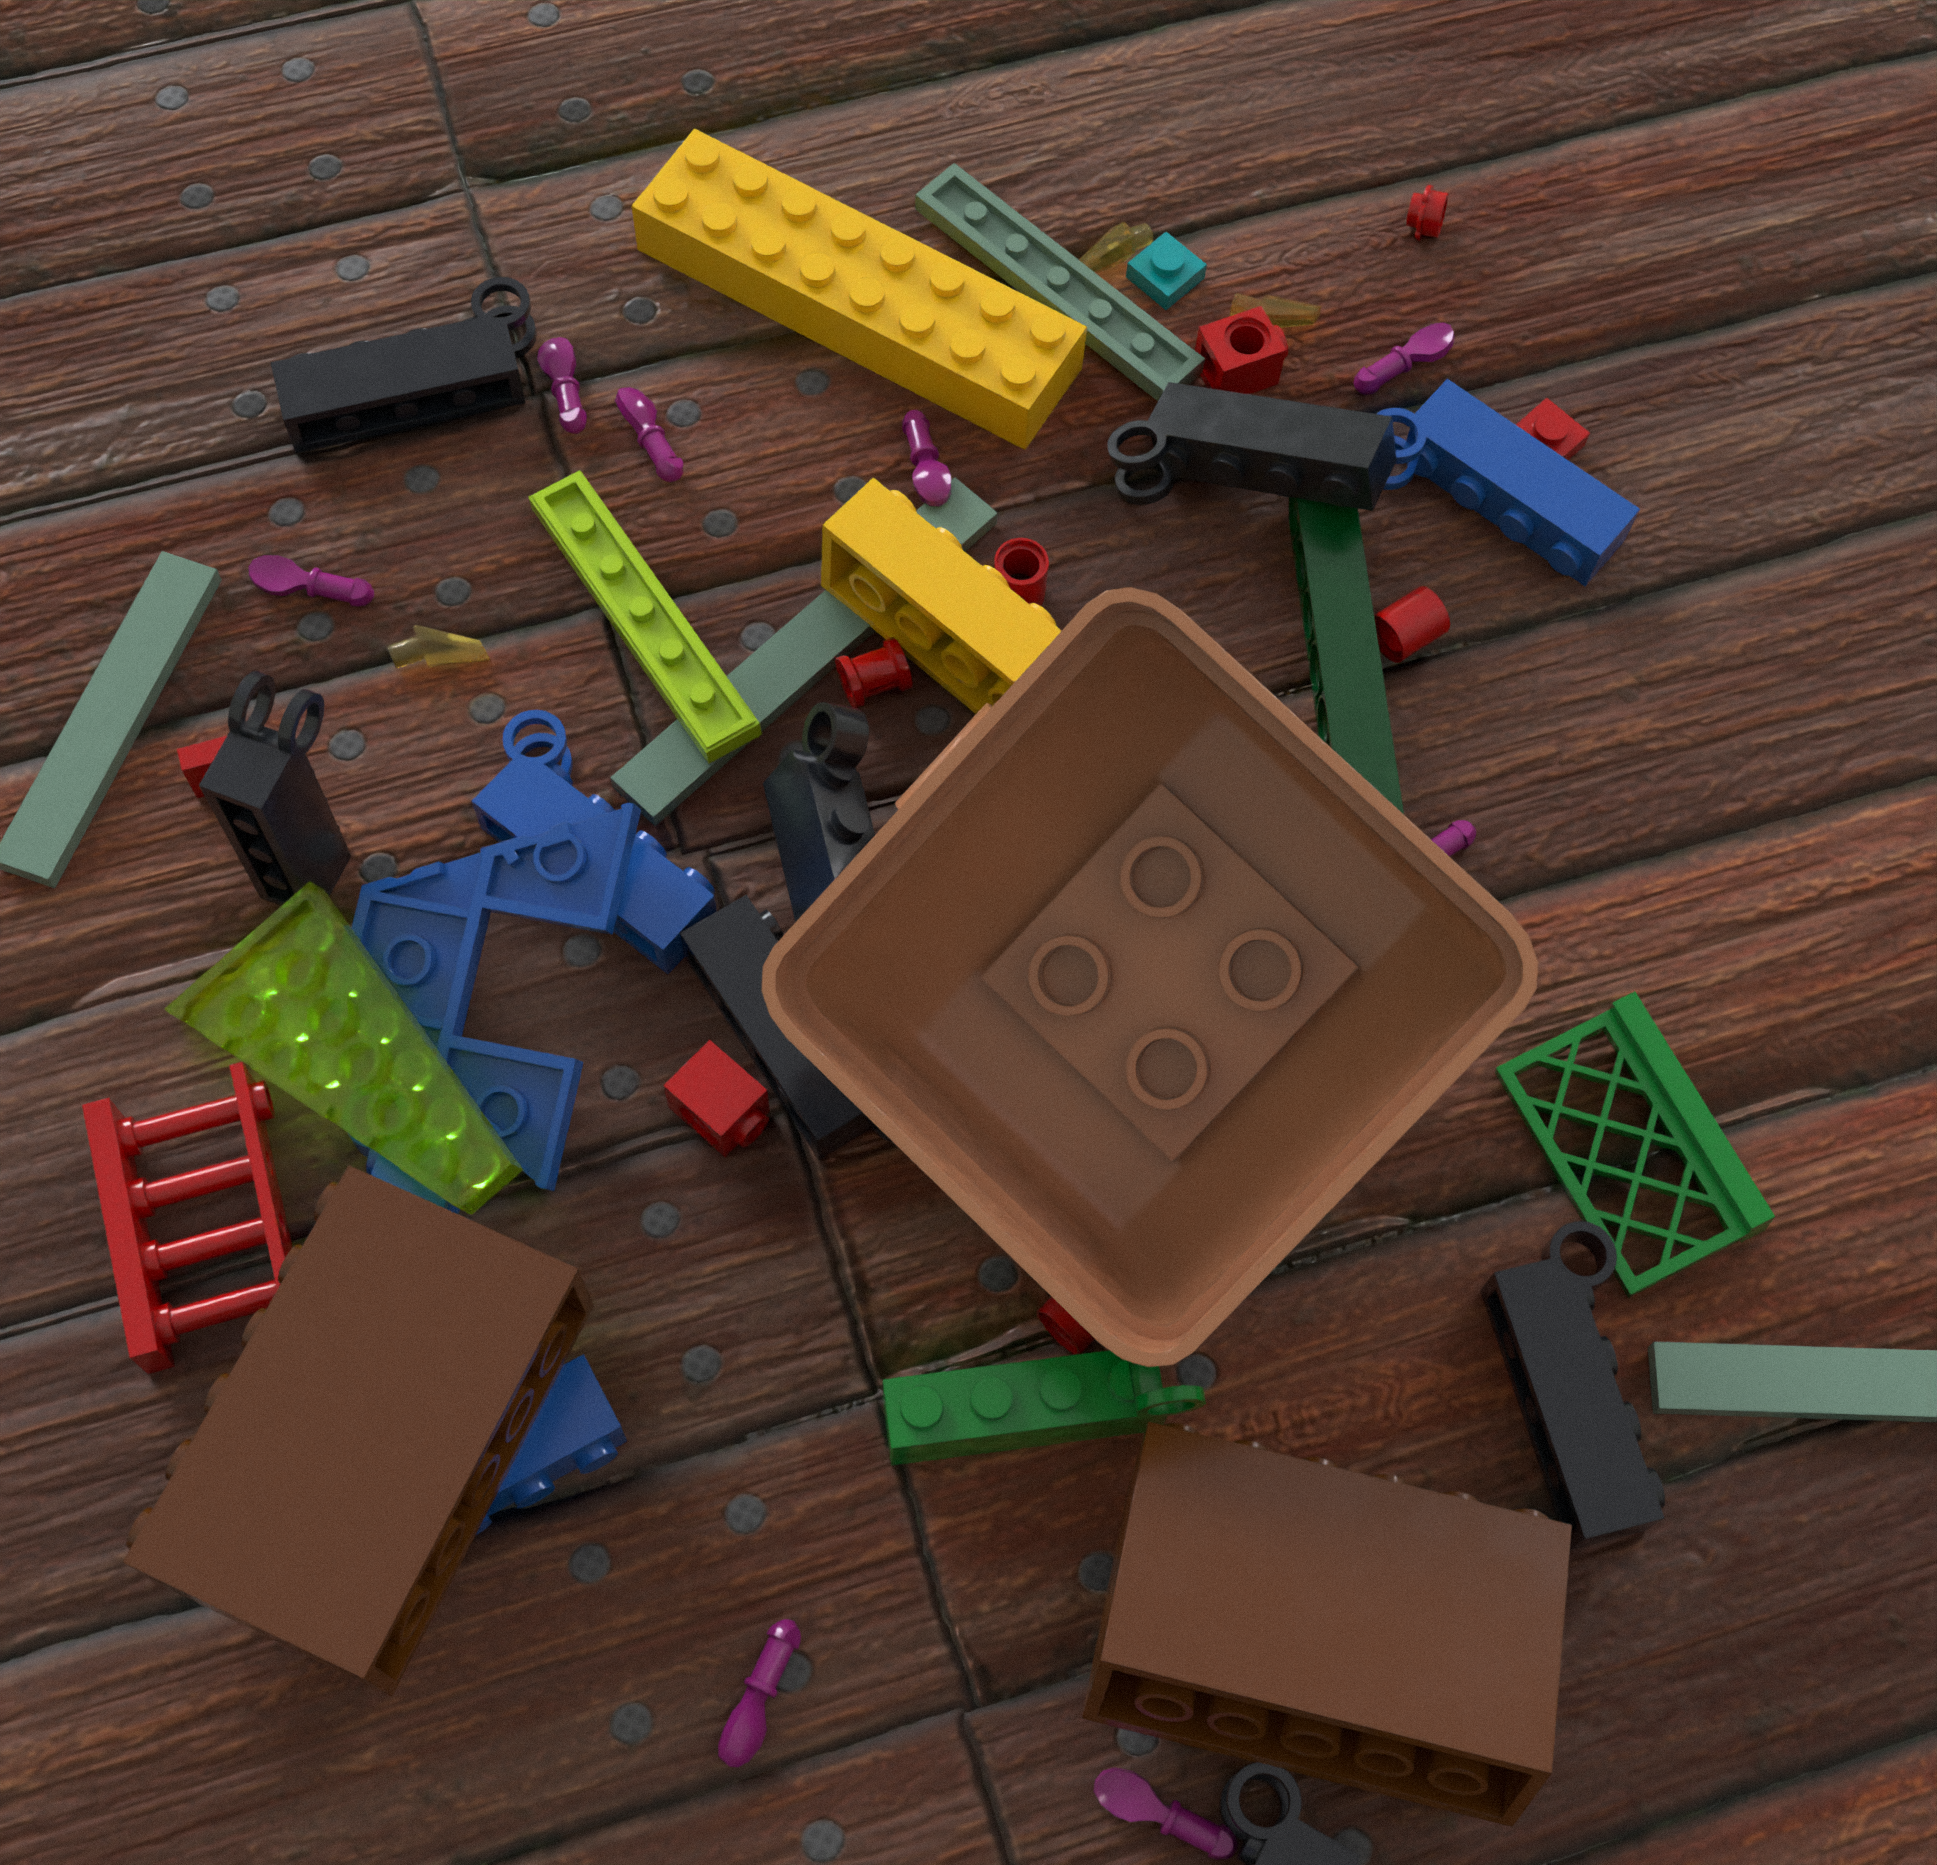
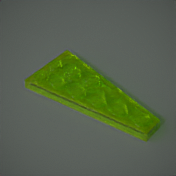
(332, 1031)

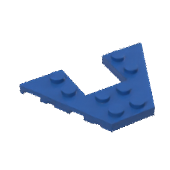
(429, 943)

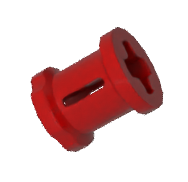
(874, 672)

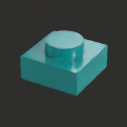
(1166, 270)

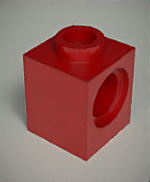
(1247, 333)
(718, 1099)

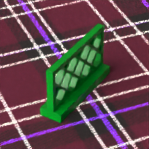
(1680, 1112)

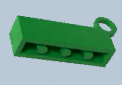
(1026, 1405)

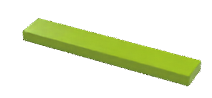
(645, 617)

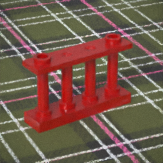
(129, 1200)

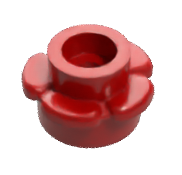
(1427, 212)

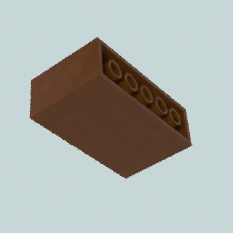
(363, 1428)
(1334, 1624)

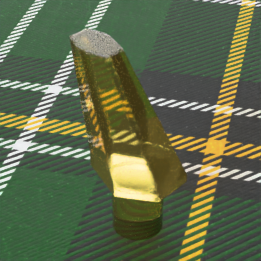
(1117, 246)
(1279, 310)
(437, 649)

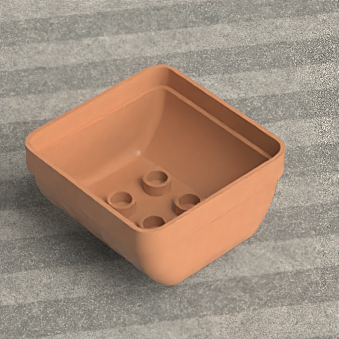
(1146, 976)

